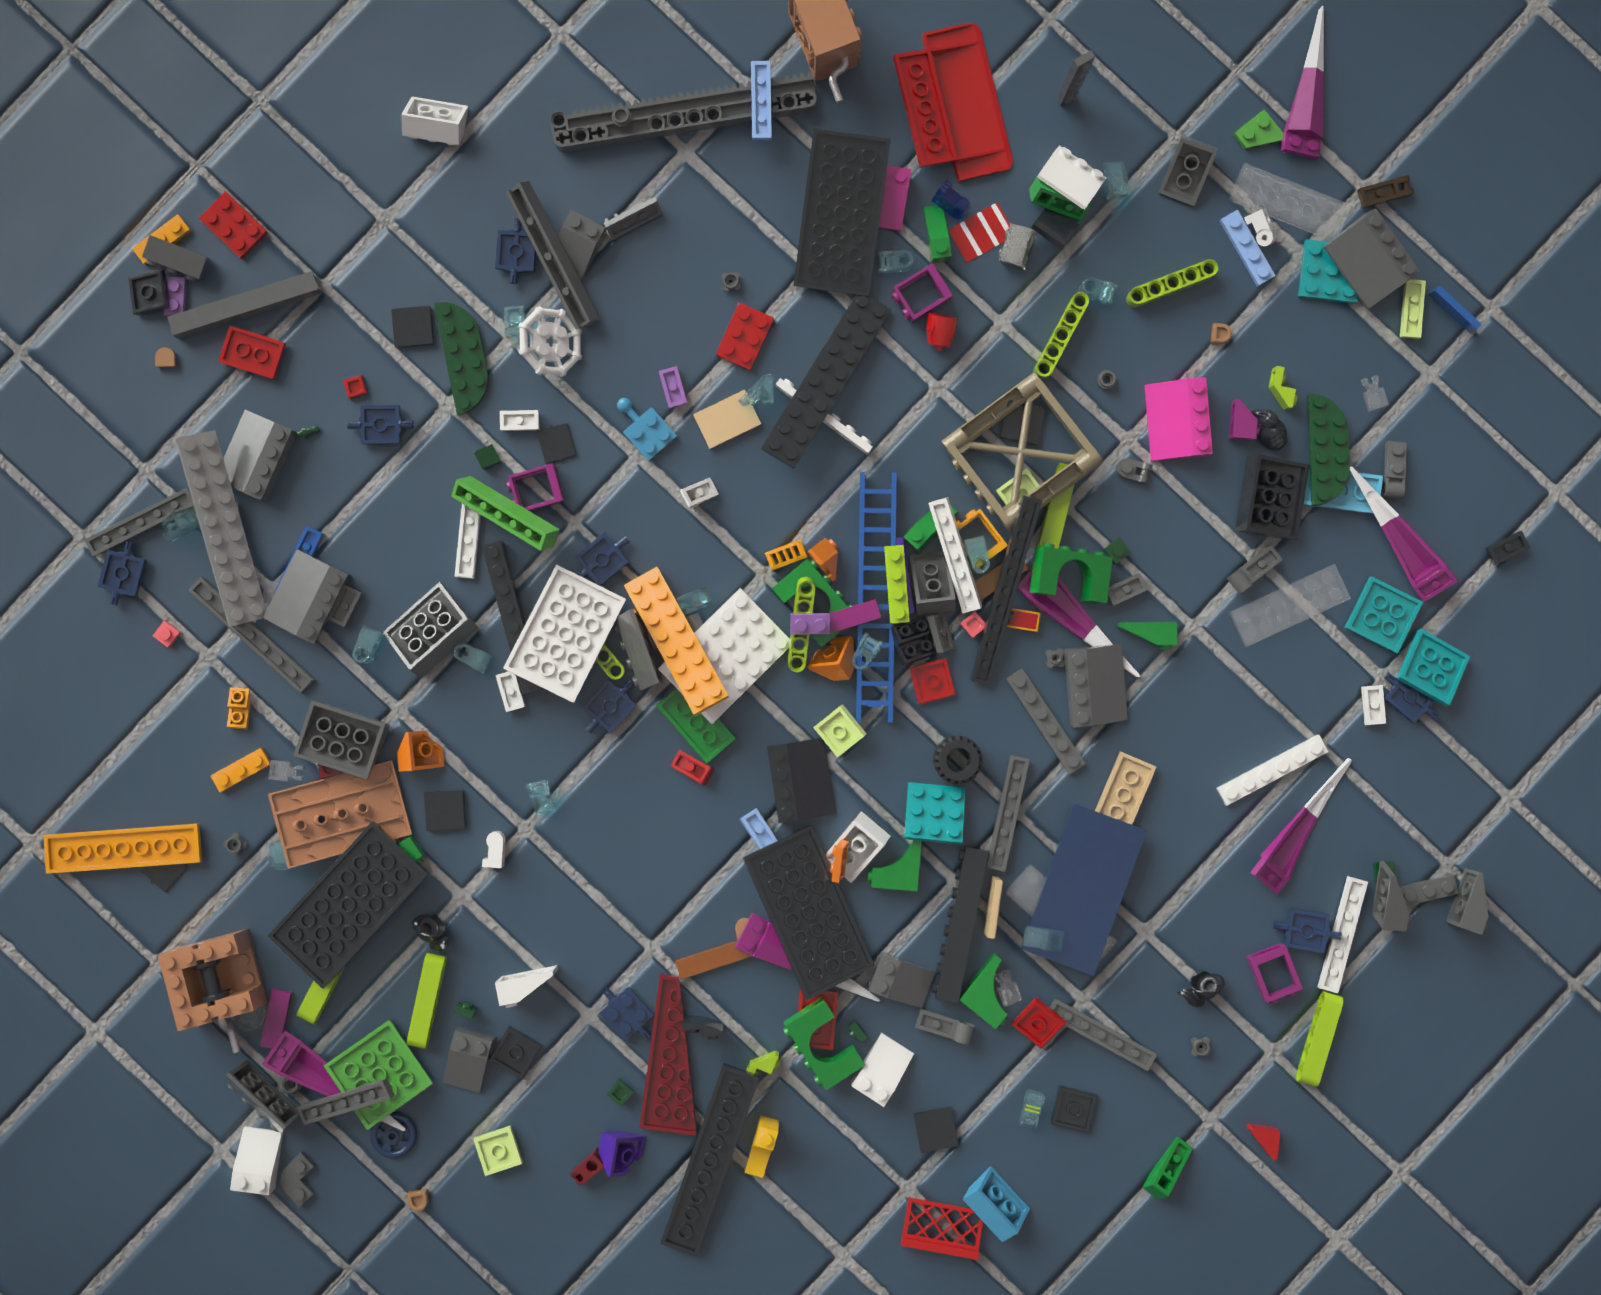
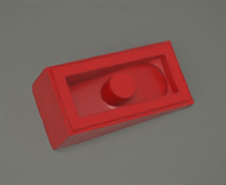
(692, 767)

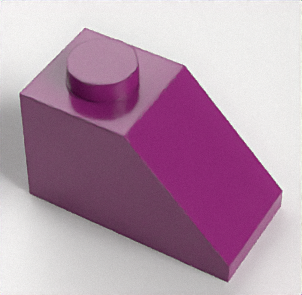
(1242, 423)

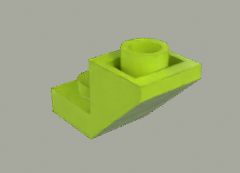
(1284, 395)
(765, 1063)

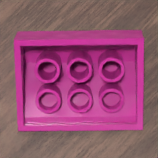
(894, 198)
(1178, 419)

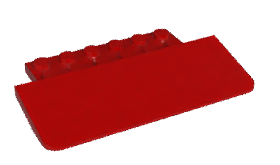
(954, 103)

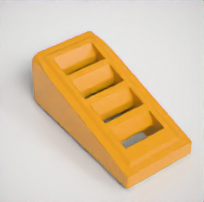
(773, 566)

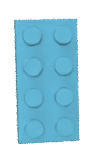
(1351, 497)

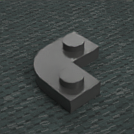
(292, 1179)

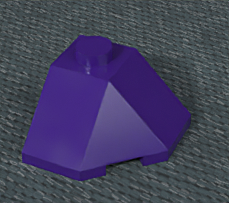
(619, 1151)

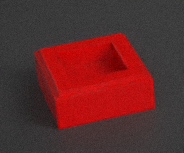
(355, 387)

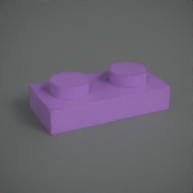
(177, 295)
(673, 387)
(809, 623)

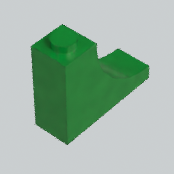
(901, 873)
(980, 994)

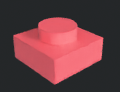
(973, 624)
(167, 634)

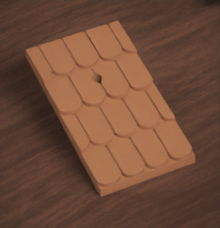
(346, 807)

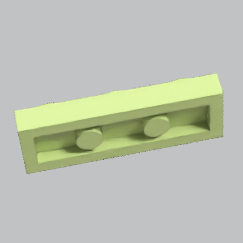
(1412, 309)

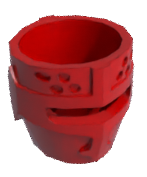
(940, 330)

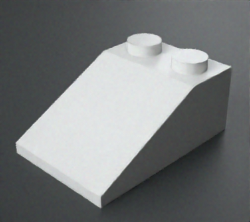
(864, 843)
(517, 986)
(882, 1069)
(257, 1161)

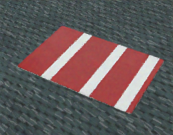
(980, 232)

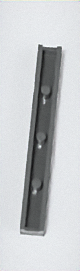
(552, 255)
(245, 305)

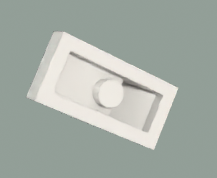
(699, 492)

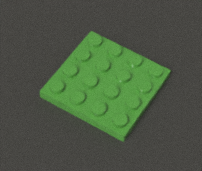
(379, 1057)

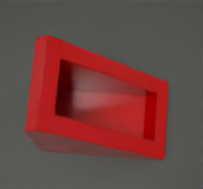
(1267, 1137)

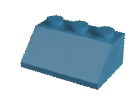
(996, 1204)

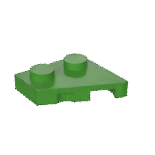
(1259, 132)

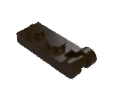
(1385, 191)

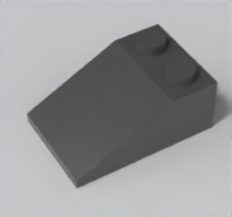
(1188, 170)
(581, 241)
(932, 583)
(1389, 904)
(1470, 904)
(900, 980)
(468, 1059)

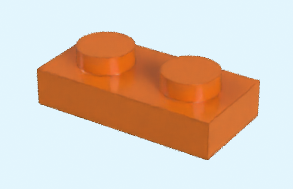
(840, 859)

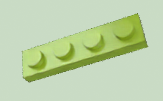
(896, 584)

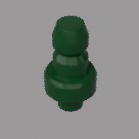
(305, 432)

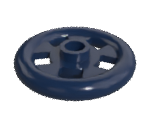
(405, 1146)

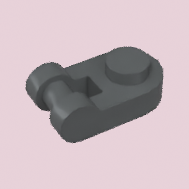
(1126, 469)

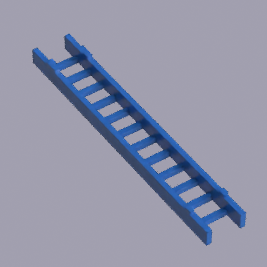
(892, 530)

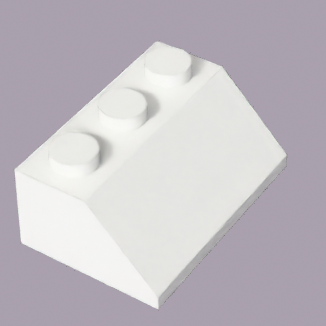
(434, 120)
(1071, 177)

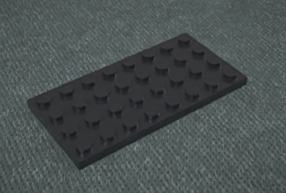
(841, 212)
(348, 904)
(808, 912)

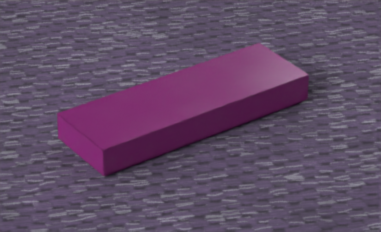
(854, 616)
(276, 1017)

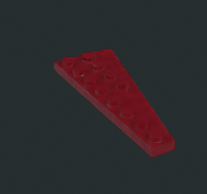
(668, 1085)

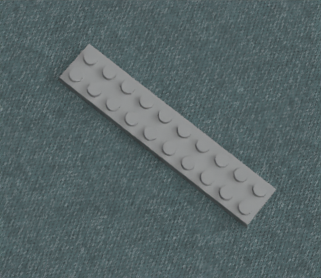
(221, 527)

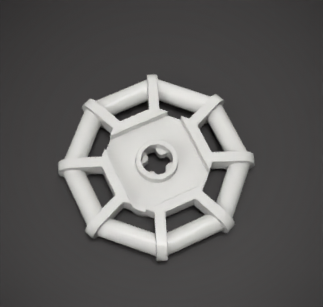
(560, 341)

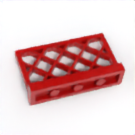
(935, 1244)

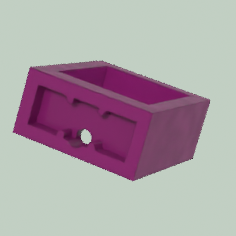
(938, 283)
(550, 469)
(1267, 955)

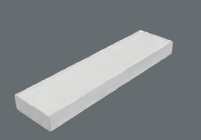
(467, 543)

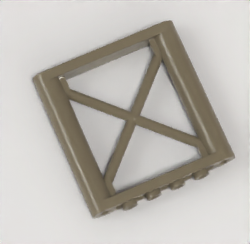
(1025, 392)

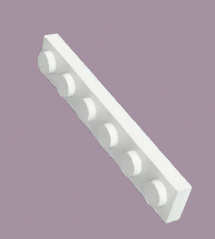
(832, 421)
(955, 555)
(1272, 770)
(1346, 923)

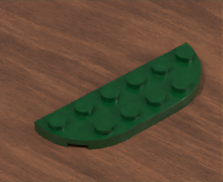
(463, 356)
(1327, 449)

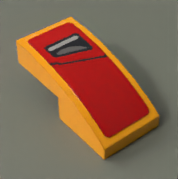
(1024, 620)

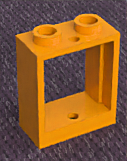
(1001, 544)

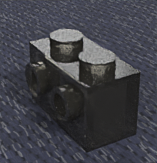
(1017, 246)

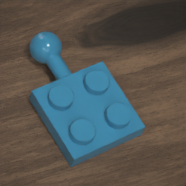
(648, 431)

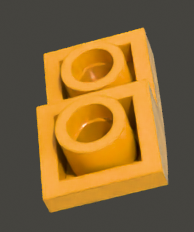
(239, 708)

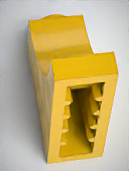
(762, 1146)

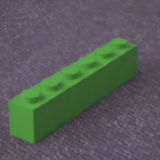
(505, 513)

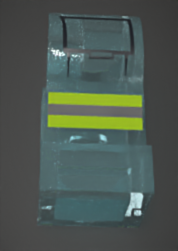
(1031, 1108)

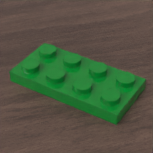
(703, 736)

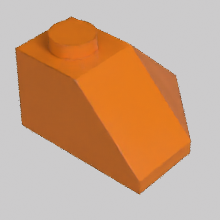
(825, 556)
(835, 660)
(419, 752)

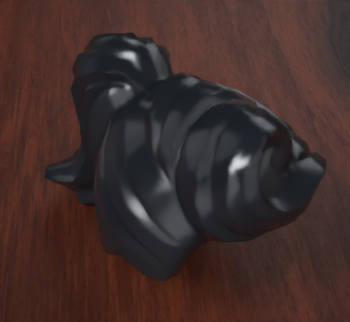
(1272, 430)
(431, 930)
(1203, 987)

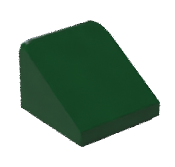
(487, 457)

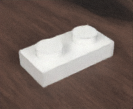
(519, 420)
(510, 691)
(1373, 705)

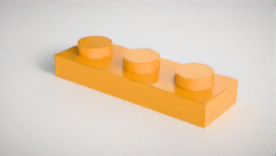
(171, 232)
(241, 770)

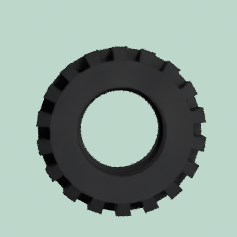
(973, 766)

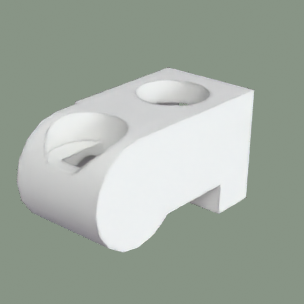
(1263, 226)
(496, 852)

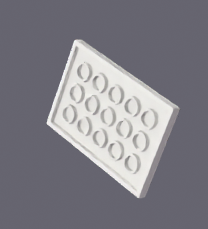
(564, 633)
(739, 646)

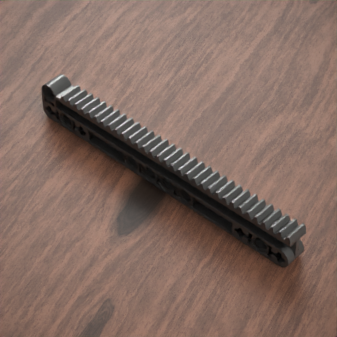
(731, 106)

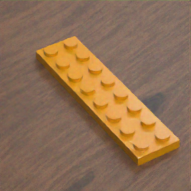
(676, 641)
(122, 848)

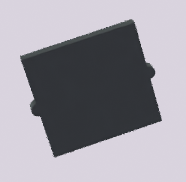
(556, 443)
(164, 875)

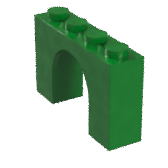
(1095, 570)
(787, 589)
(828, 1070)

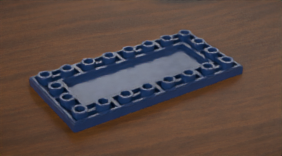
(1086, 886)

